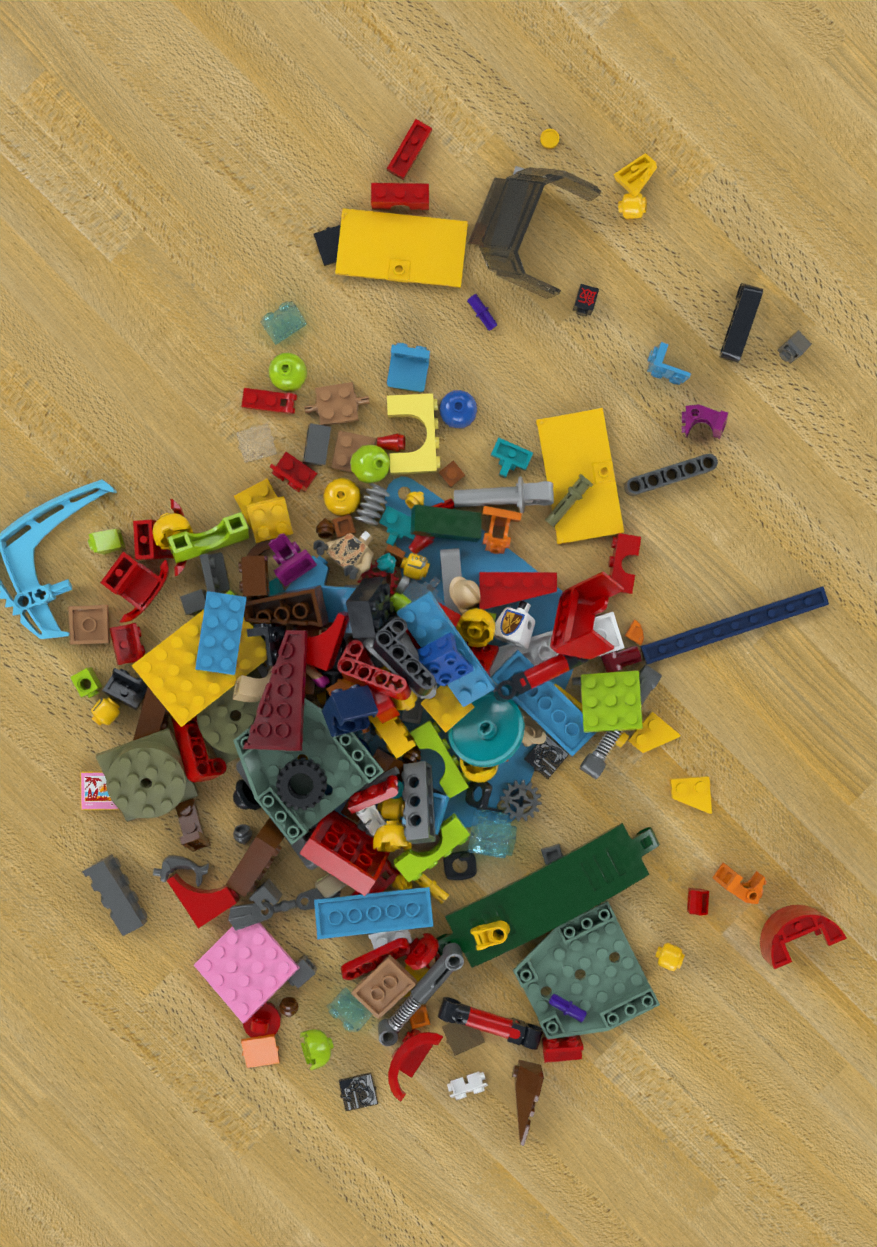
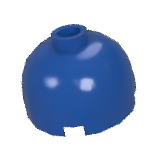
(458, 409)

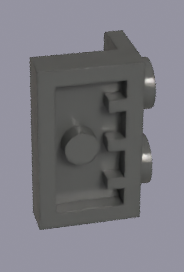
(215, 572)

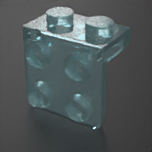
(489, 833)

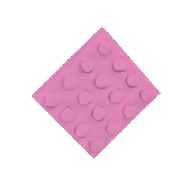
(246, 968)

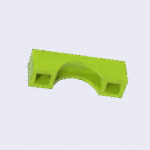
(227, 532)
(427, 737)
(413, 863)

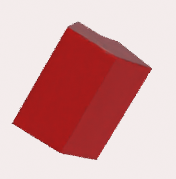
(698, 901)

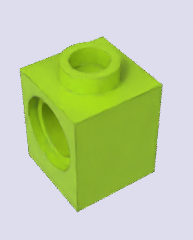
(78, 681)

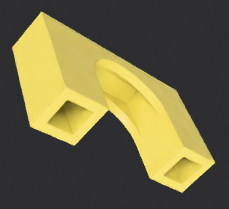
(422, 408)

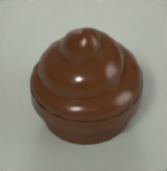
(325, 529)
(412, 755)
(288, 1006)

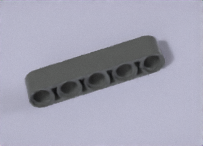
(678, 469)

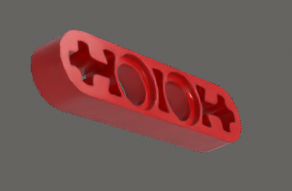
(357, 966)

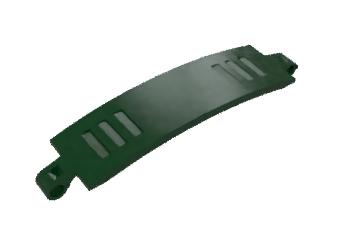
(553, 893)

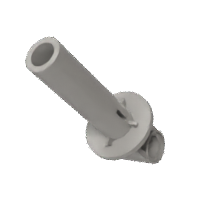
(522, 494)

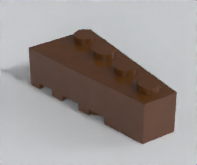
(297, 606)

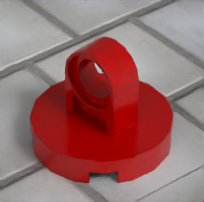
(422, 952)
(264, 1021)

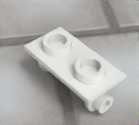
(374, 817)
(474, 1084)

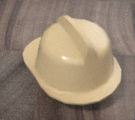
(464, 594)
(533, 731)

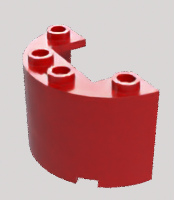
(791, 924)

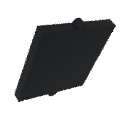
(328, 244)

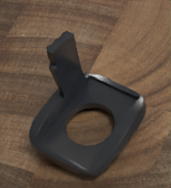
(483, 802)
(466, 856)

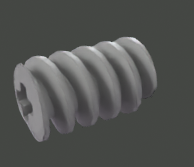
(372, 505)

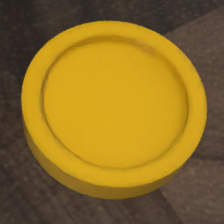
(549, 138)

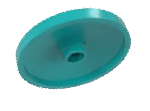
(488, 732)

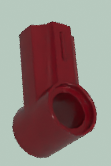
(617, 660)

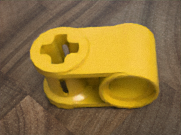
(486, 934)

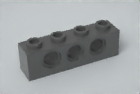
(425, 810)

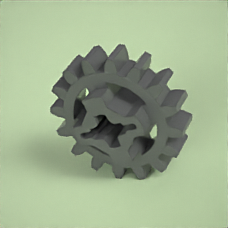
(508, 798)

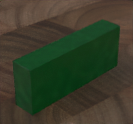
(446, 523)

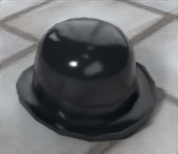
(244, 797)

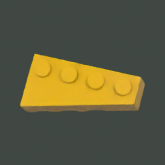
(394, 734)

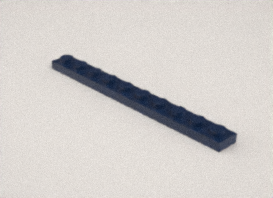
(734, 625)

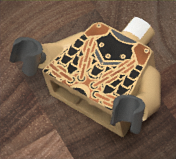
(348, 553)

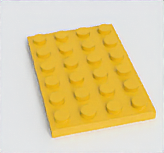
(172, 672)

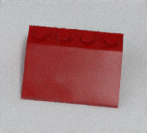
(345, 852)

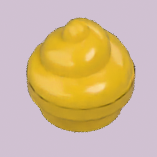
(414, 498)
(401, 883)

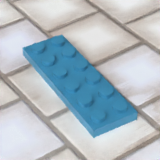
(428, 623)
(547, 706)
(373, 913)

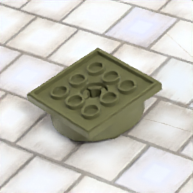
(221, 729)
(151, 758)

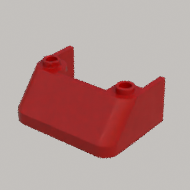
(576, 614)

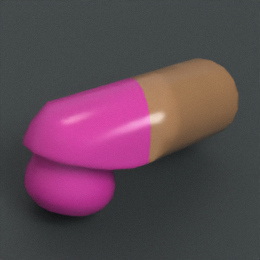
(319, 679)

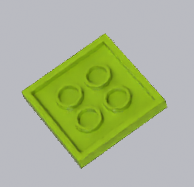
(611, 701)

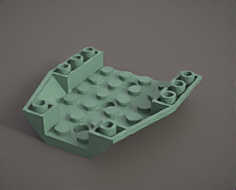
(342, 758)
(609, 989)

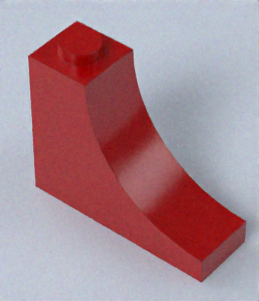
(324, 648)
(201, 903)

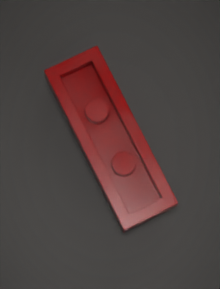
(409, 149)

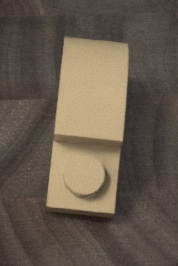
(250, 689)

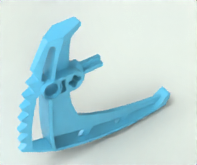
(20, 559)

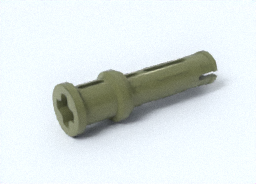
(574, 493)

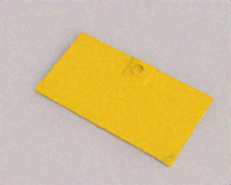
(401, 247)
(578, 446)

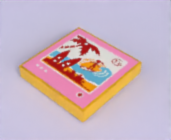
(94, 792)

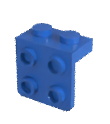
(444, 660)

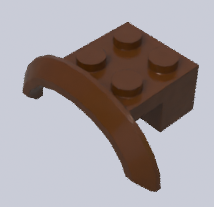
(255, 572)

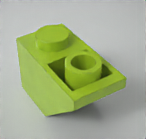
(106, 541)

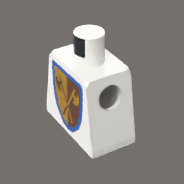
(515, 625)

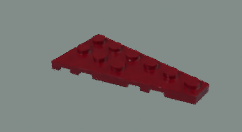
(282, 704)

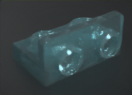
(349, 1011)

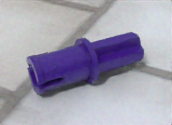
(482, 312)
(567, 1007)

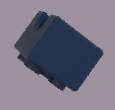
(349, 710)

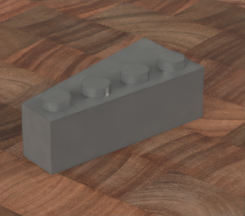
(116, 894)

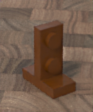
(191, 826)

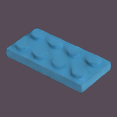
(220, 633)

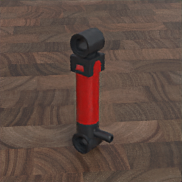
(537, 675)
(512, 1029)

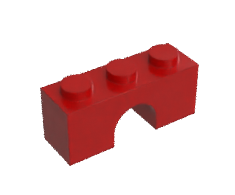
(408, 194)
(623, 546)

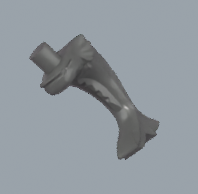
(174, 862)

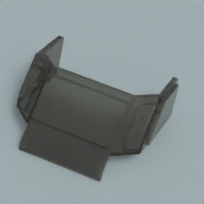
(508, 215)

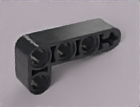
(748, 300)
(407, 658)

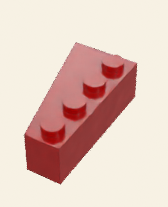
(510, 587)

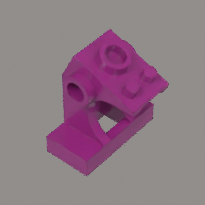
(713, 418)
(293, 563)

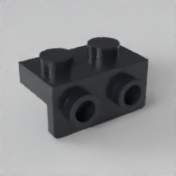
(126, 688)

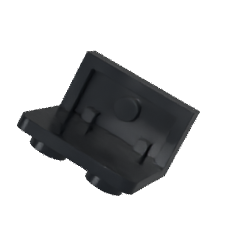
(273, 636)

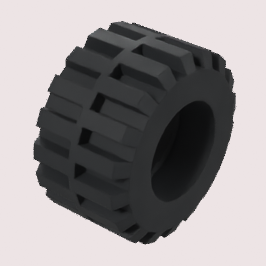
(301, 800)

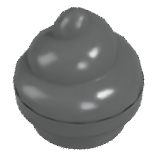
(242, 833)

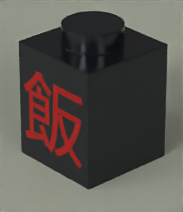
(585, 300)

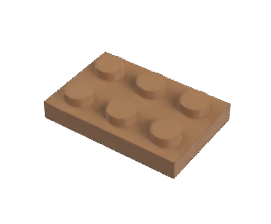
(384, 987)

